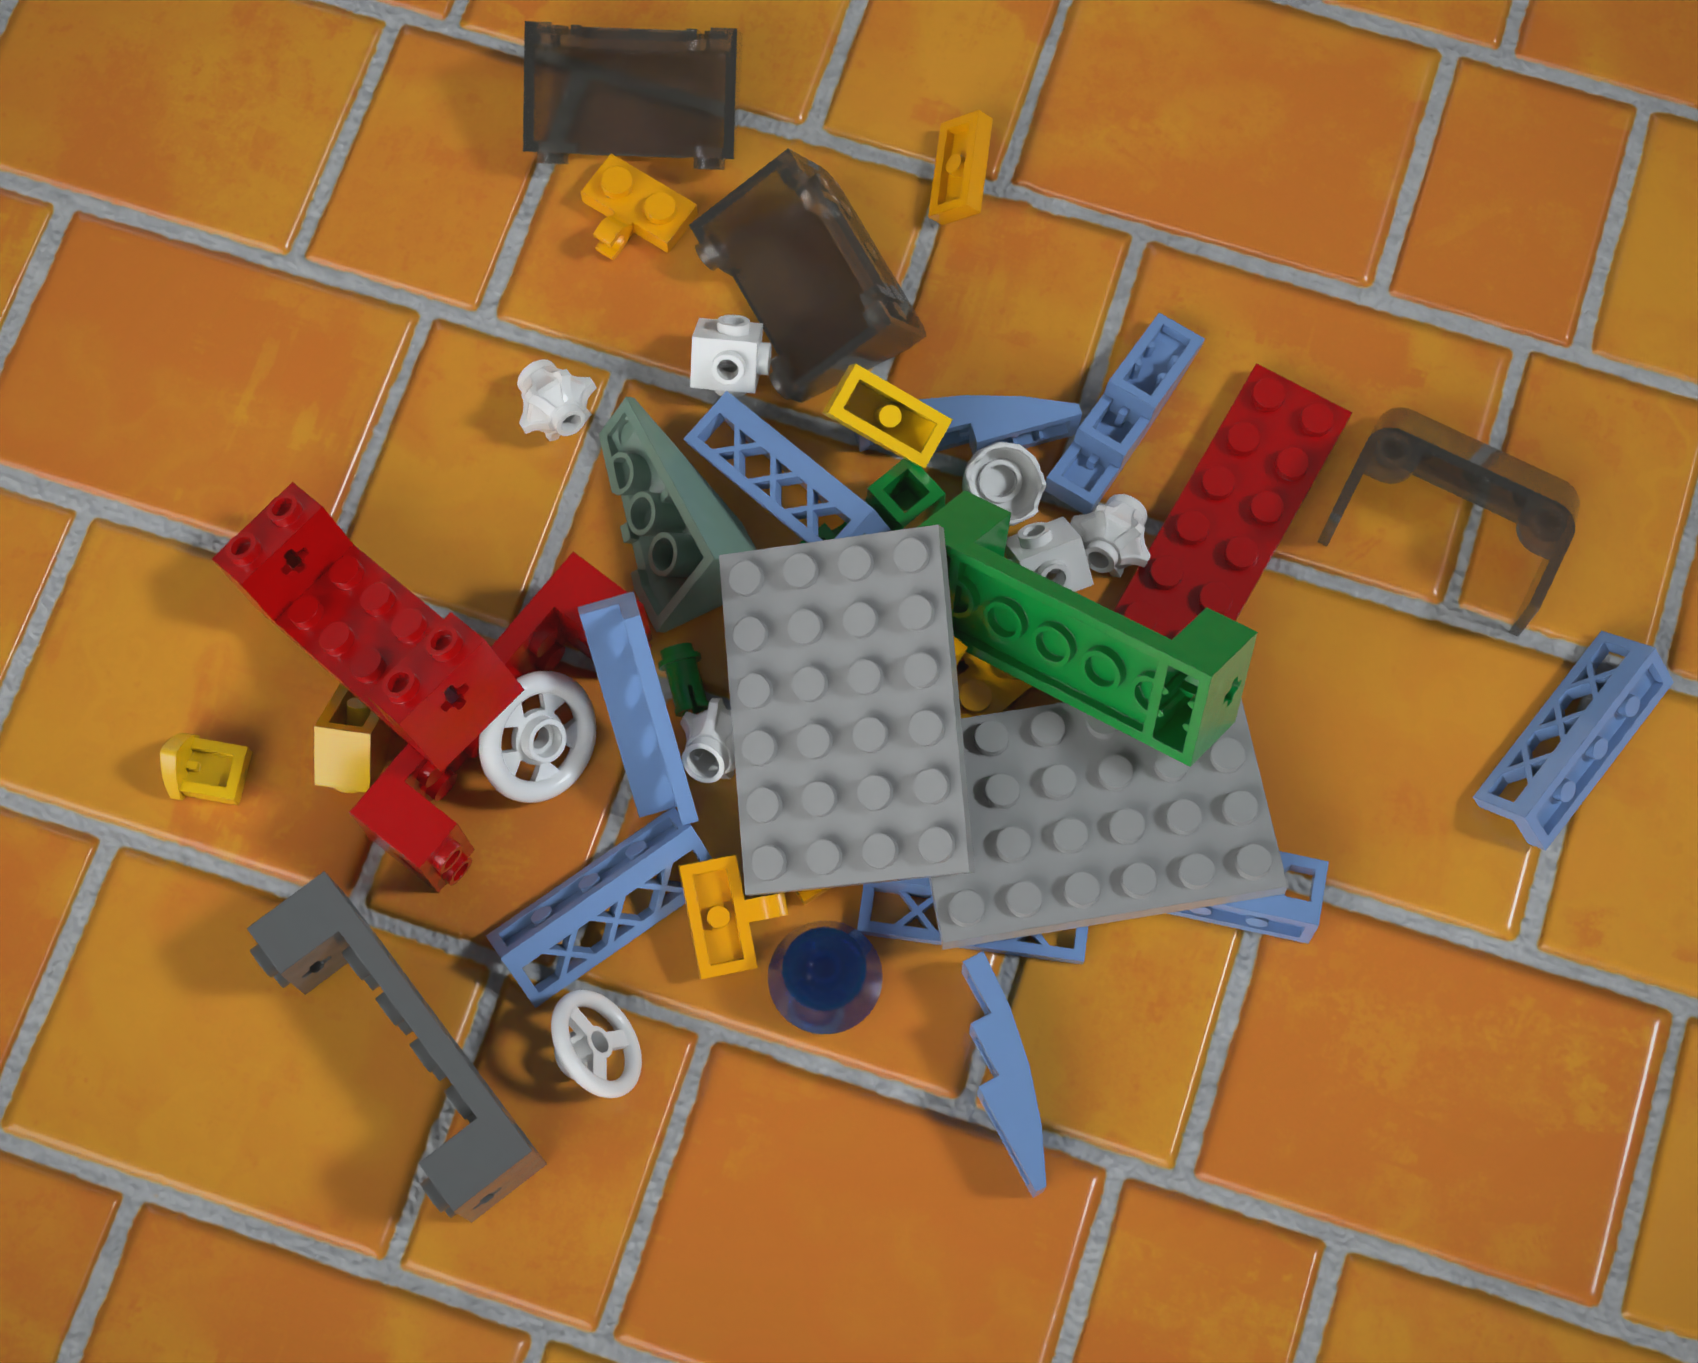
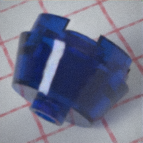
(825, 977)

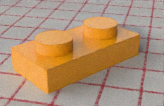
(960, 167)

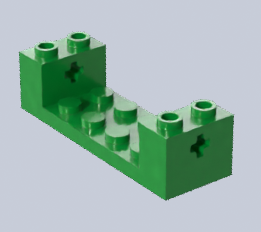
(1150, 687)

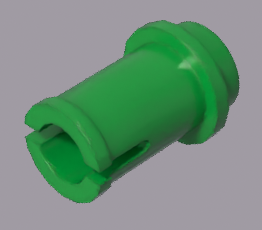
(684, 678)

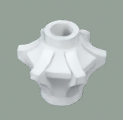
(553, 399)
(1114, 535)
(709, 743)

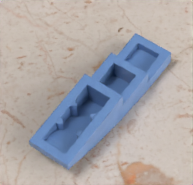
(1123, 414)
(993, 419)
(1011, 1093)

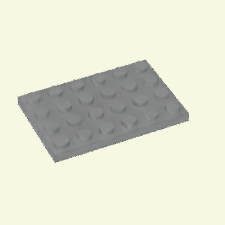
(846, 712)
(1101, 827)

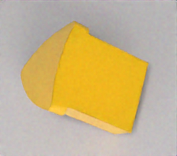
(204, 768)

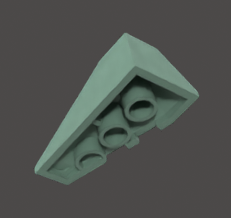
(671, 519)

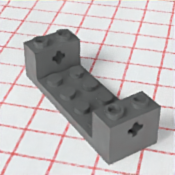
(322, 932)

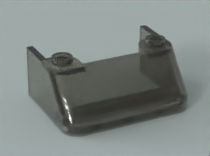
(1537, 501)

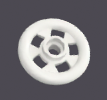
(578, 734)

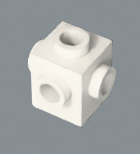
(728, 355)
(1053, 552)

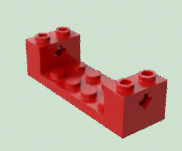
(385, 645)
(398, 804)

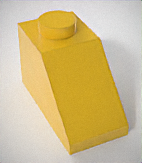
(887, 415)
(349, 744)

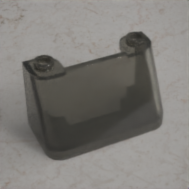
(631, 93)
(808, 275)

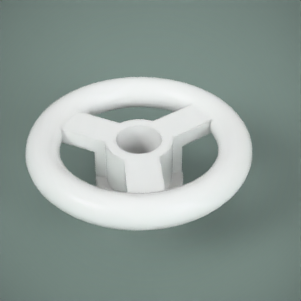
(585, 1050)

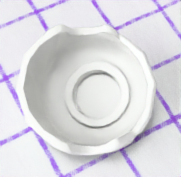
(1006, 477)

